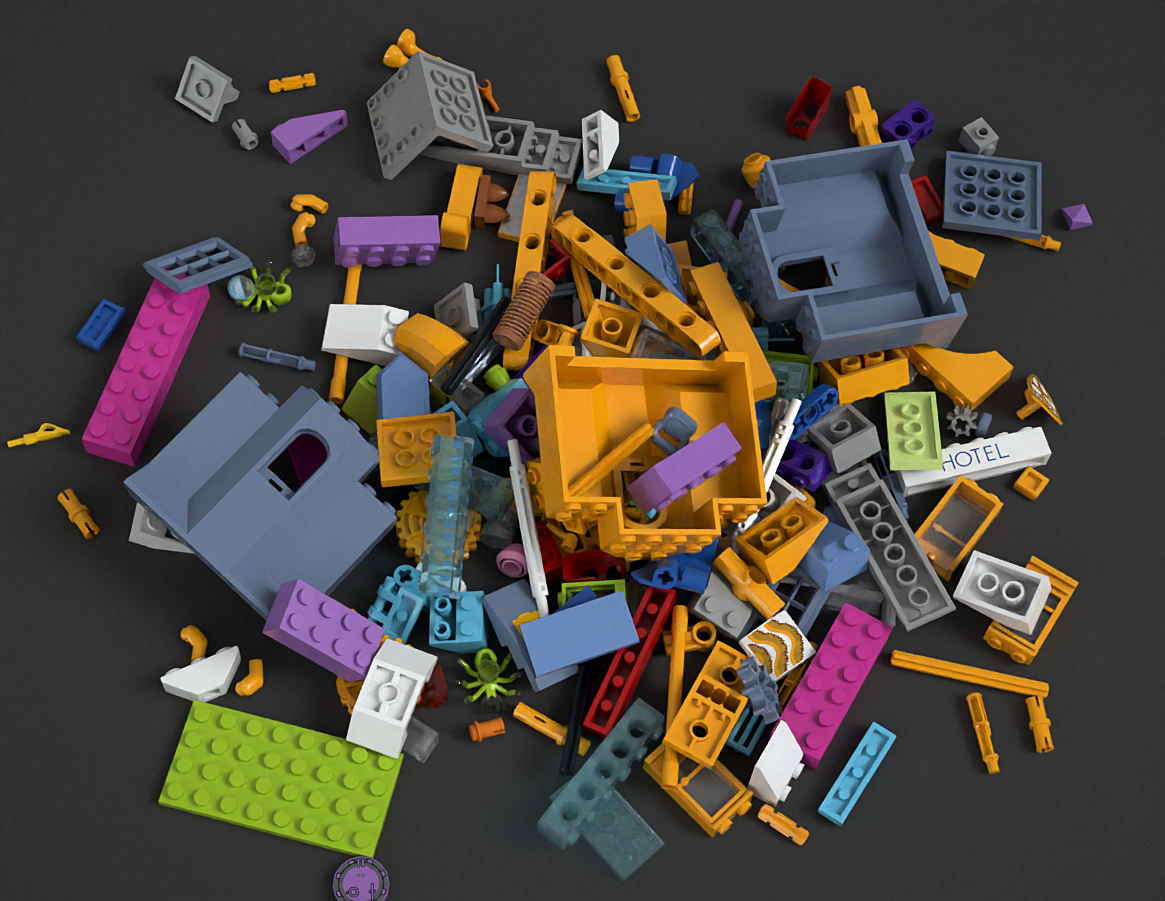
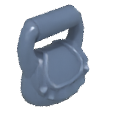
(677, 425)

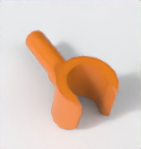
(486, 93)

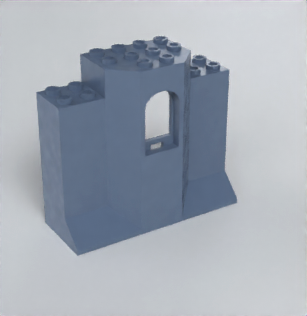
(868, 229)
(219, 501)

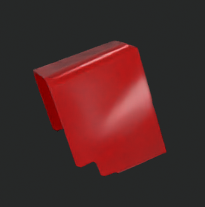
(818, 94)
(576, 563)

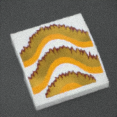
(778, 646)

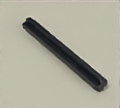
(475, 348)
(577, 718)

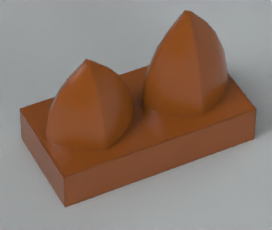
(487, 212)

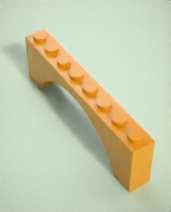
(961, 376)

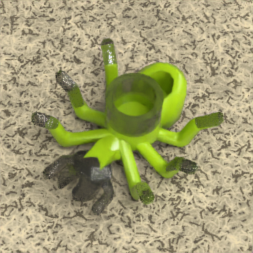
(268, 290)
(488, 676)

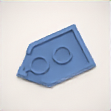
(402, 389)

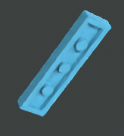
(617, 180)
(856, 774)

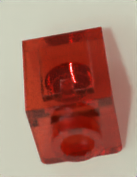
(439, 689)

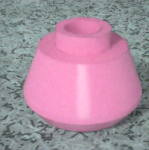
(512, 561)

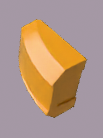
(429, 343)

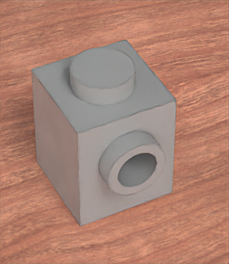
(978, 138)

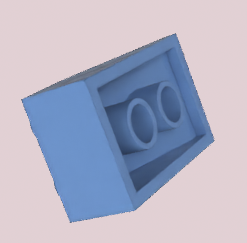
(656, 259)
(835, 556)

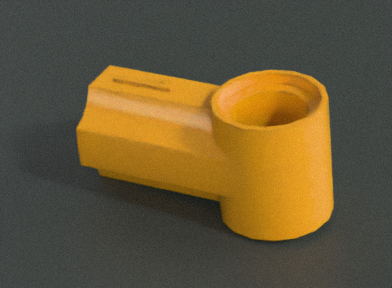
(692, 643)

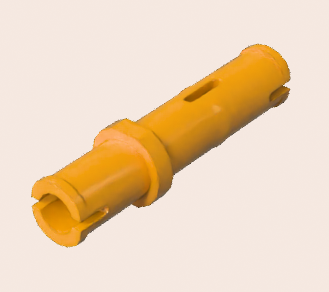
(620, 79)
(547, 726)

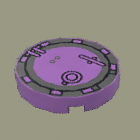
(361, 880)

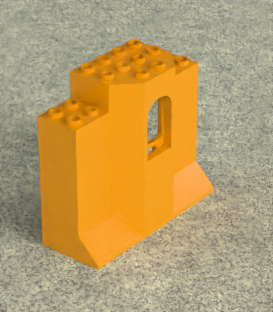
(599, 401)

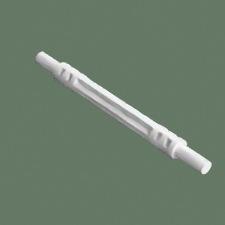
(771, 462)
(528, 528)

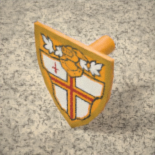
(1037, 397)

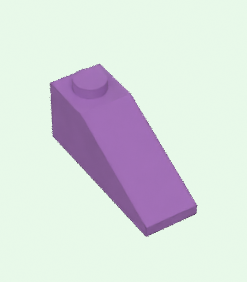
(305, 133)

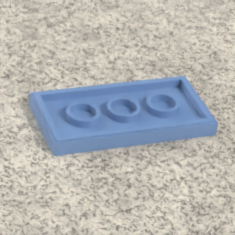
(579, 633)

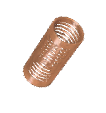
(502, 330)

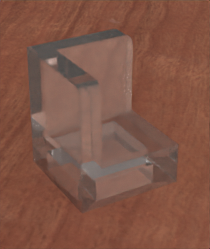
(419, 740)

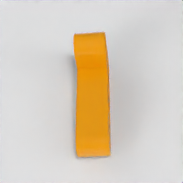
(458, 219)

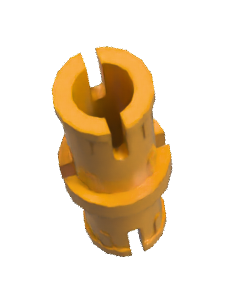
(78, 513)
(1039, 724)

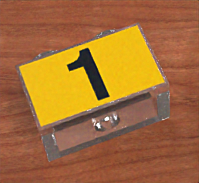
(465, 396)

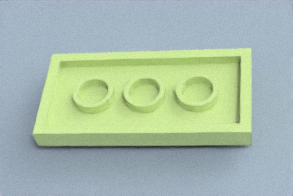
(913, 431)

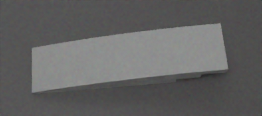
(515, 150)
(895, 553)

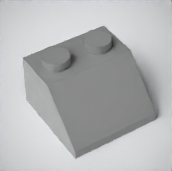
(845, 437)
(720, 606)

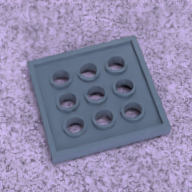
(980, 221)

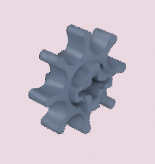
(760, 690)

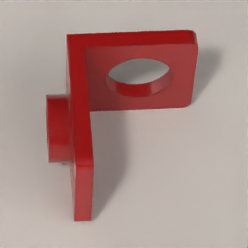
(560, 268)

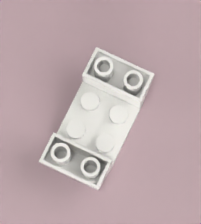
(389, 697)

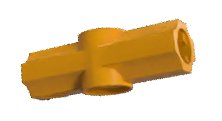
(862, 118)
(748, 583)

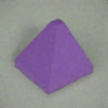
(1076, 216)

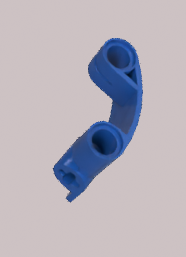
(664, 165)
(680, 571)

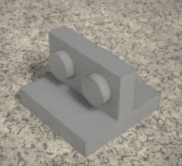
(205, 89)
(460, 311)

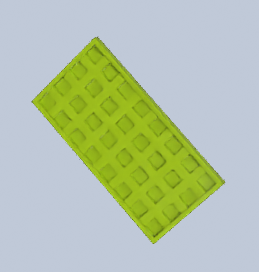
(281, 780)

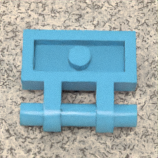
(403, 612)

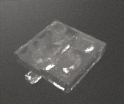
(857, 591)

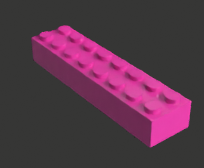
(144, 372)

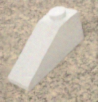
(599, 143)

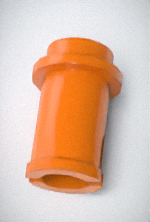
(486, 729)

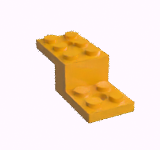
(711, 705)

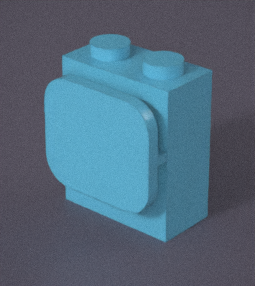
(485, 408)

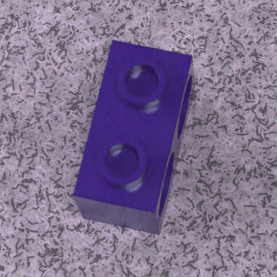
(905, 124)
(803, 465)

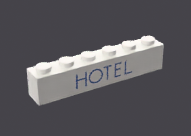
(980, 460)

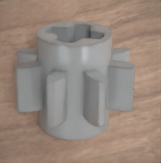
(959, 426)

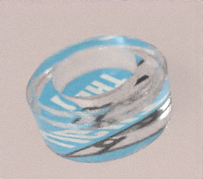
(240, 287)

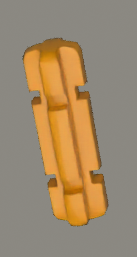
(292, 83)
(685, 200)
(783, 824)

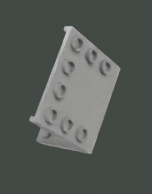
(419, 104)

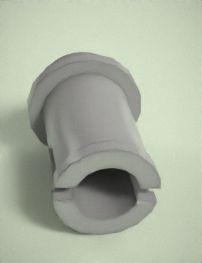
(247, 138)

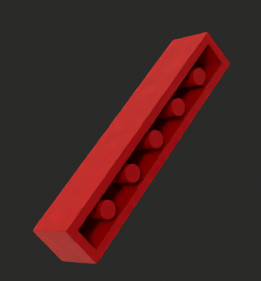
(630, 663)

